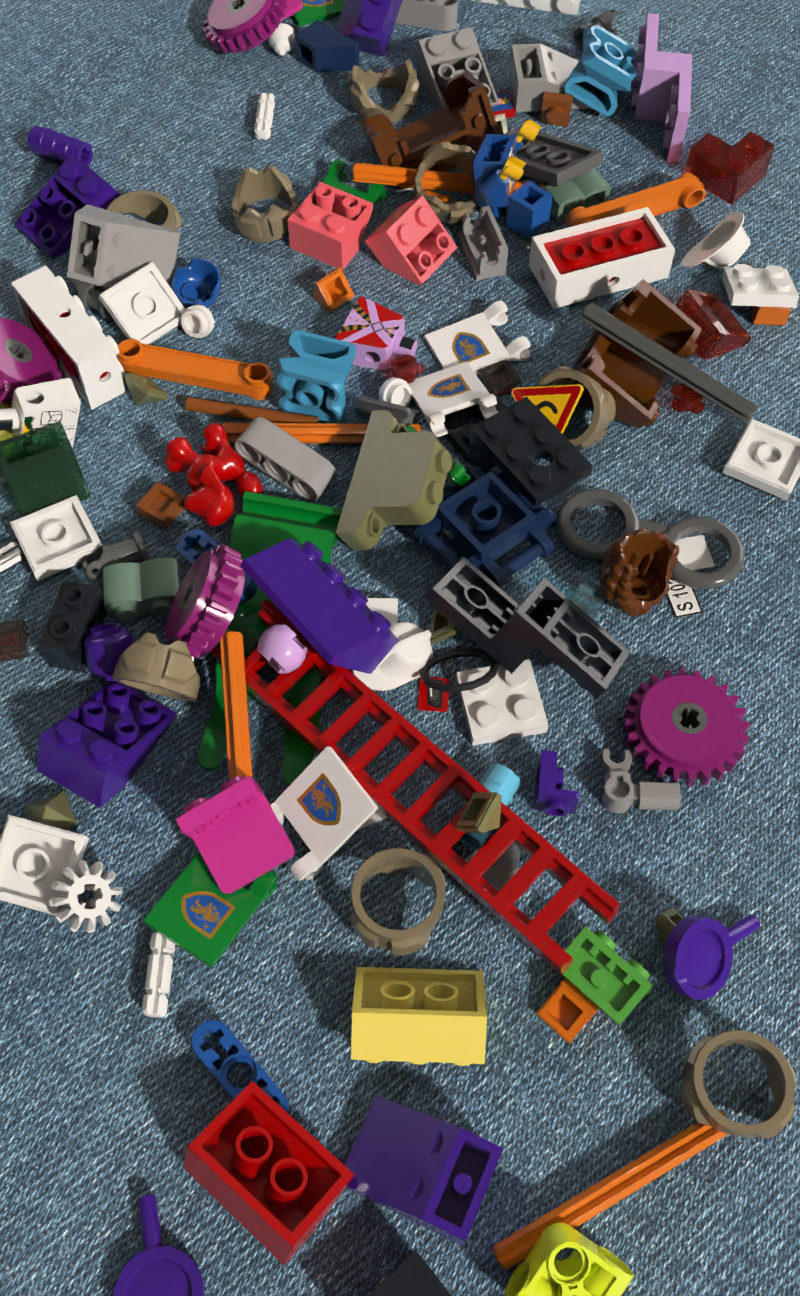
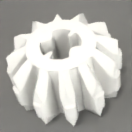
(95, 907)

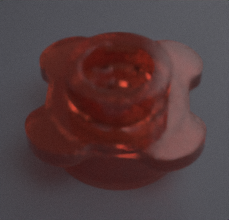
(405, 368)
(686, 399)

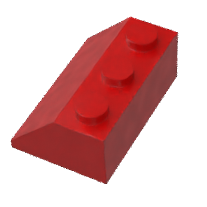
(267, 1171)

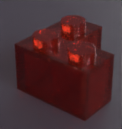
(729, 169)

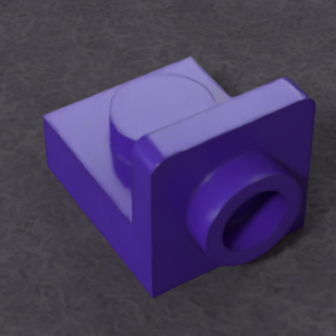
(548, 790)

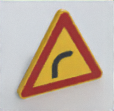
(554, 401)

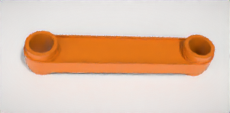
(682, 192)
(196, 369)

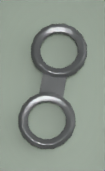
(674, 532)

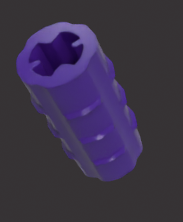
(58, 145)

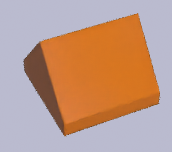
(332, 290)

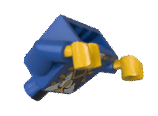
(499, 169)

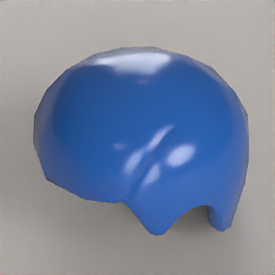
(197, 283)

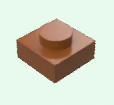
(556, 109)
(161, 505)

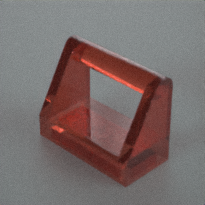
(713, 338)

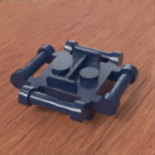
(485, 523)

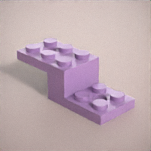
(662, 87)

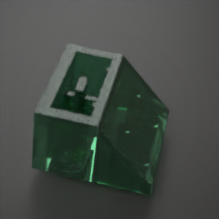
(42, 468)

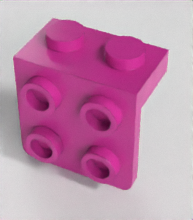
(237, 833)

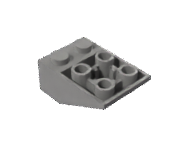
(446, 56)
(536, 70)
(114, 246)

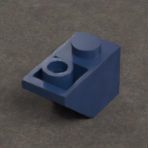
(326, 49)

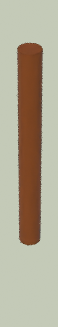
(246, 412)

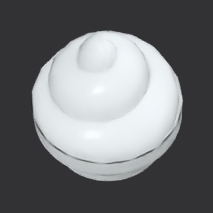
(282, 39)
(197, 321)
(395, 391)

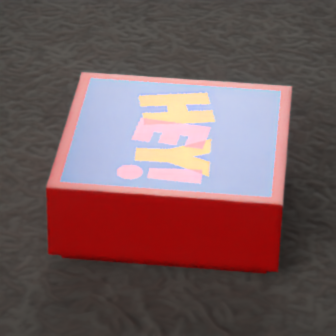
(506, 105)

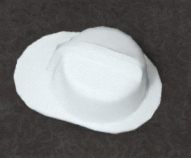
(722, 245)
(403, 660)

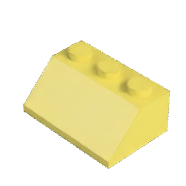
(419, 1016)

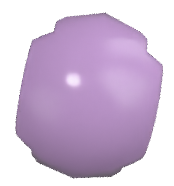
(282, 649)

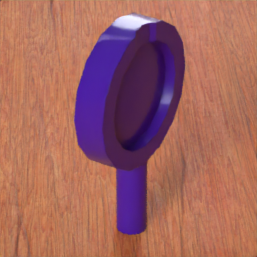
(701, 954)
(158, 1268)

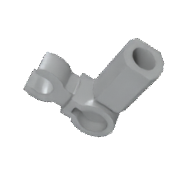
(622, 793)

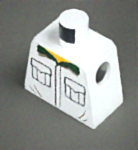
(42, 405)

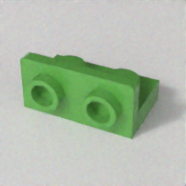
(605, 976)

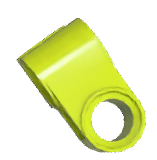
(586, 1272)

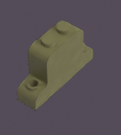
(393, 482)

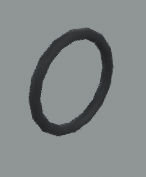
(463, 686)

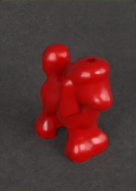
(207, 471)

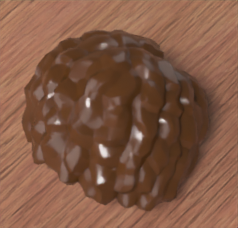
(638, 571)

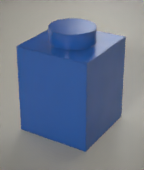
(528, 209)

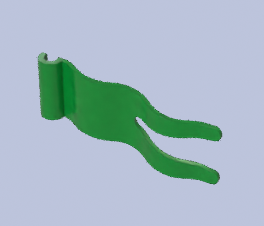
(263, 524)

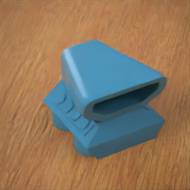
(602, 70)
(315, 376)

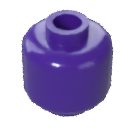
(104, 647)

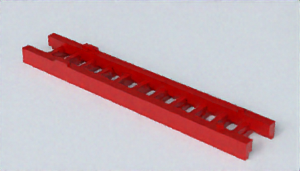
(451, 775)

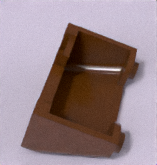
(461, 123)
(622, 372)

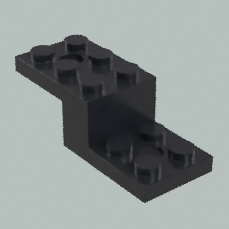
(511, 443)
(542, 621)

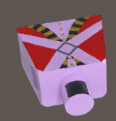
(376, 335)

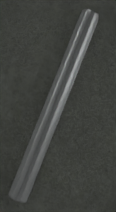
(668, 362)

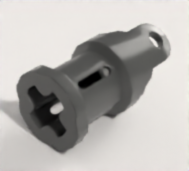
(603, 20)
(89, 296)
(125, 551)

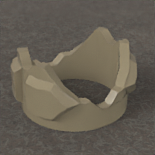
(402, 78)
(453, 154)
(260, 185)
(150, 206)
(602, 401)
(158, 669)
(396, 861)
(779, 1076)

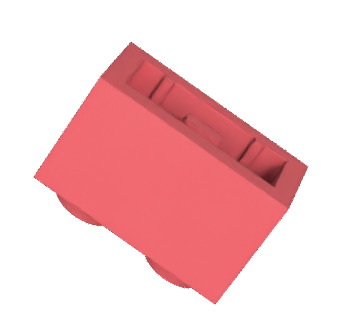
(329, 225)
(412, 241)

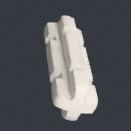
(264, 116)
(158, 976)

